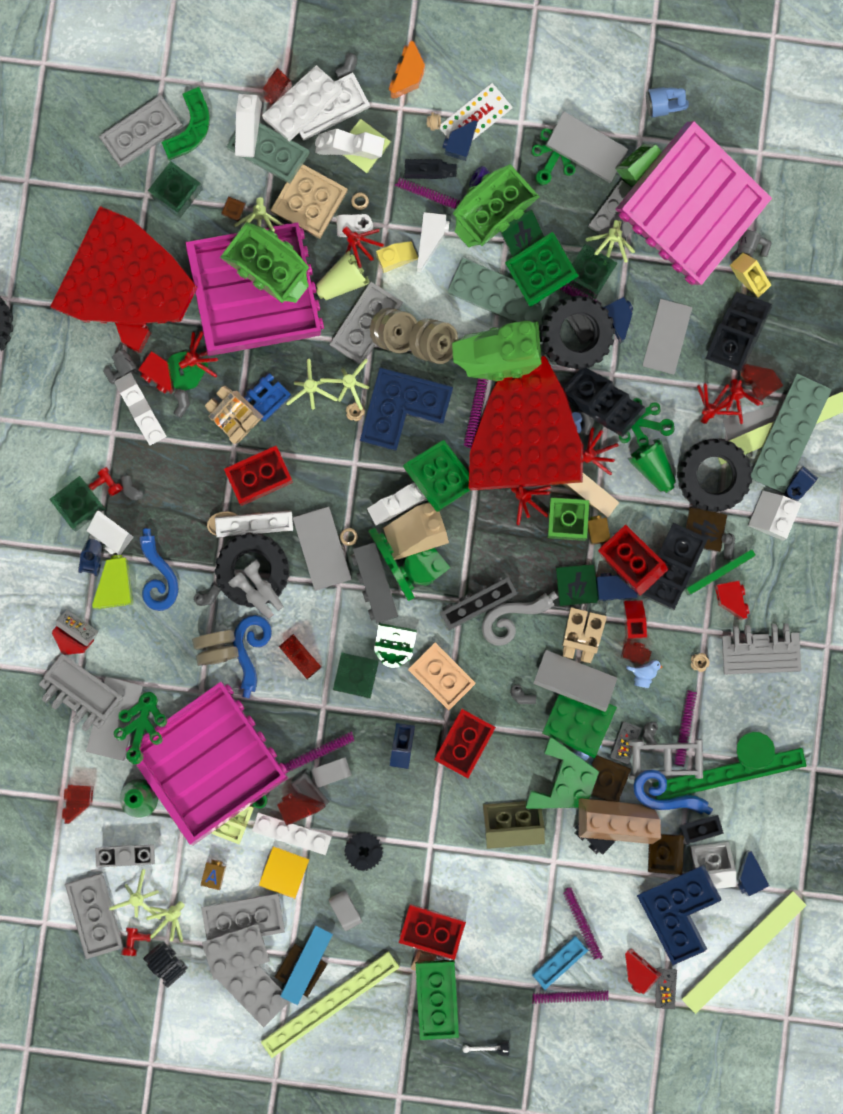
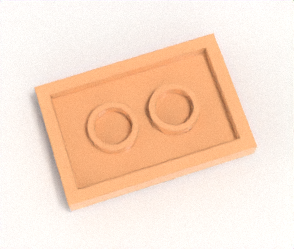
(441, 676)

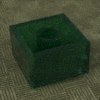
(175, 189)
(592, 271)
(77, 503)
(356, 675)

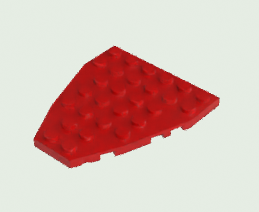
(123, 277)
(526, 435)

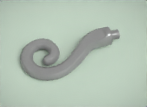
(538, 606)

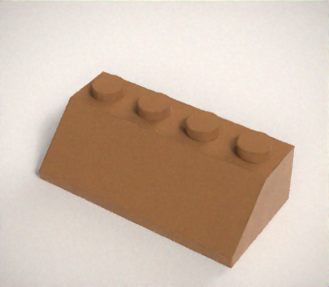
(618, 821)

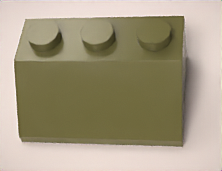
(512, 825)

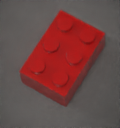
(258, 475)
(633, 560)
(464, 743)
(432, 931)

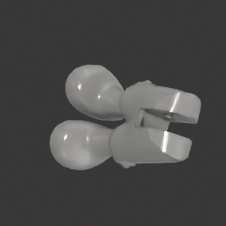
(262, 594)

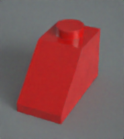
(640, 972)

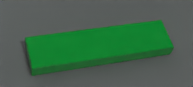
(720, 572)

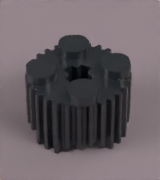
(365, 840)
(165, 964)

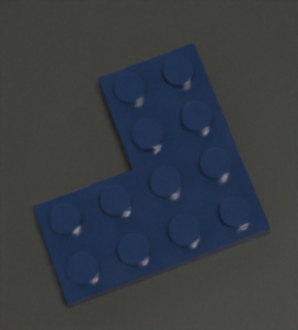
(399, 396)
(670, 911)

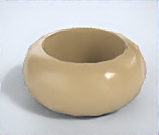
(360, 195)
(348, 530)

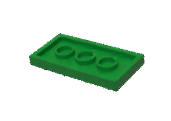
(437, 999)

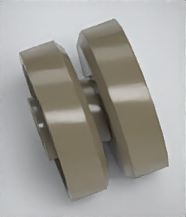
(392, 329)
(433, 340)
(216, 651)

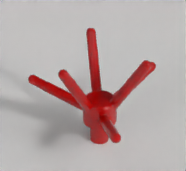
(354, 240)
(193, 358)
(737, 393)
(711, 409)
(590, 454)
(524, 496)

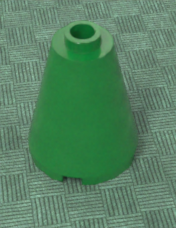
(654, 465)
(146, 798)

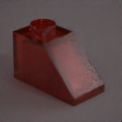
(276, 87)
(300, 656)
(298, 807)

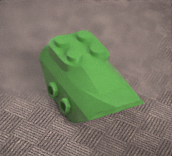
(492, 206)
(268, 263)
(499, 351)

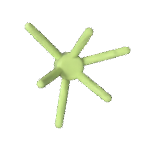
(259, 213)
(613, 236)
(349, 382)
(310, 387)
(137, 898)
(172, 915)

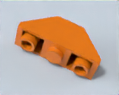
(408, 72)

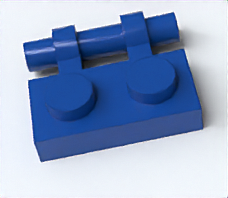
(272, 400)

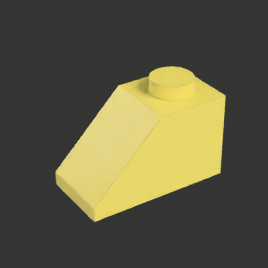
(396, 256)
(750, 274)

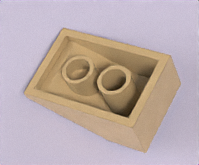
(416, 531)

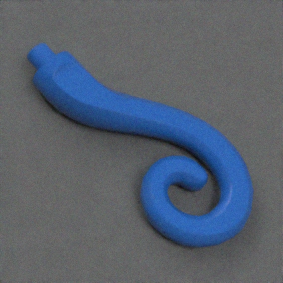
(149, 550)
(249, 679)
(687, 801)

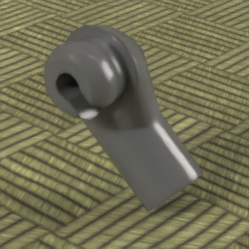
(349, 65)
(183, 401)
(588, 423)
(129, 490)
(729, 543)
(207, 598)
(520, 697)
(649, 733)

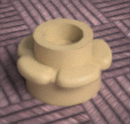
(434, 121)
(351, 416)
(700, 657)

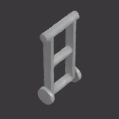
(638, 744)

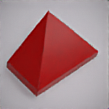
(67, 643)

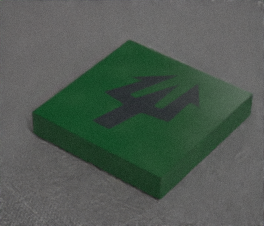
(522, 233)
(576, 585)

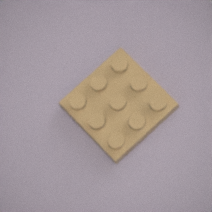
(309, 201)

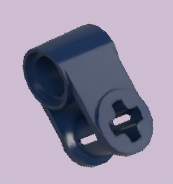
(801, 483)
(90, 557)

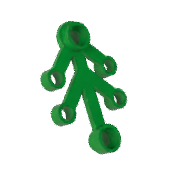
(551, 162)
(665, 423)
(140, 725)

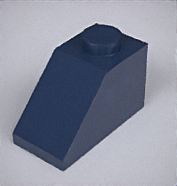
(460, 141)
(621, 313)
(613, 588)
(402, 745)
(751, 876)

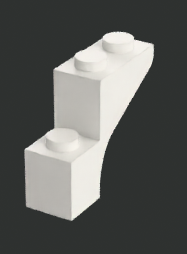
(344, 143)
(140, 409)
(396, 504)

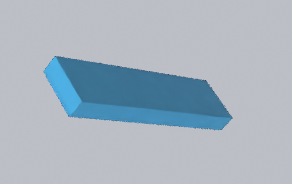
(306, 965)

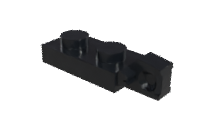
(429, 169)

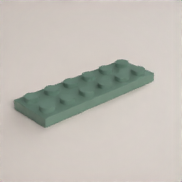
(496, 293)
(790, 433)

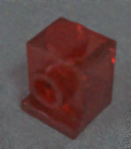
(635, 652)

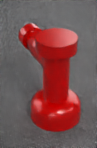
(104, 477)
(132, 935)

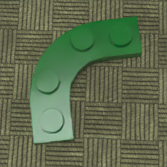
(197, 127)
(399, 573)

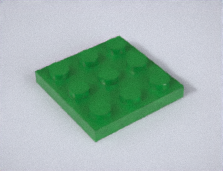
(541, 269)
(439, 475)
(578, 724)

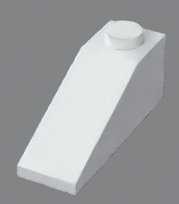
(247, 124)
(431, 236)

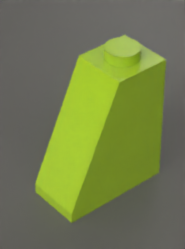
(114, 585)

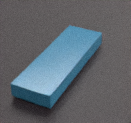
(560, 962)

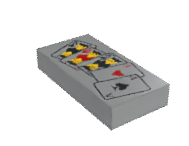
(76, 628)

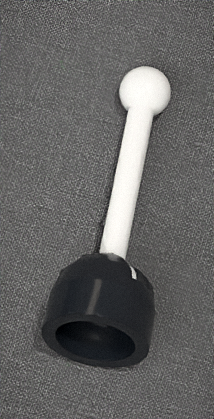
(501, 1048)

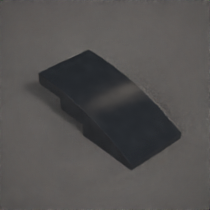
(738, 331)
(603, 401)
(680, 554)

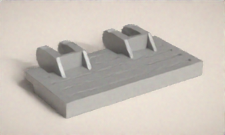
(761, 654)
(80, 689)

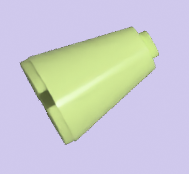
(341, 278)

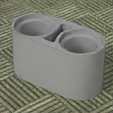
(331, 772)
(345, 910)

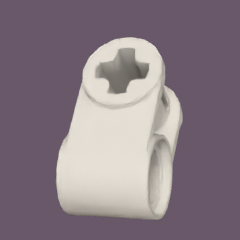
(354, 223)

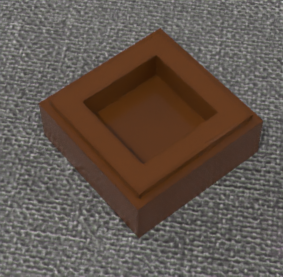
(233, 209)

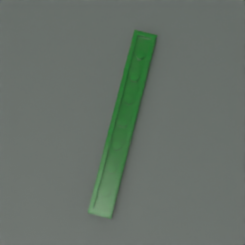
(730, 774)

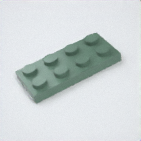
(275, 154)

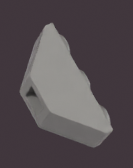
(125, 855)

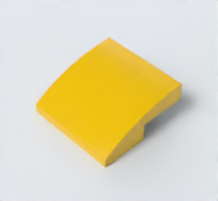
(284, 872)

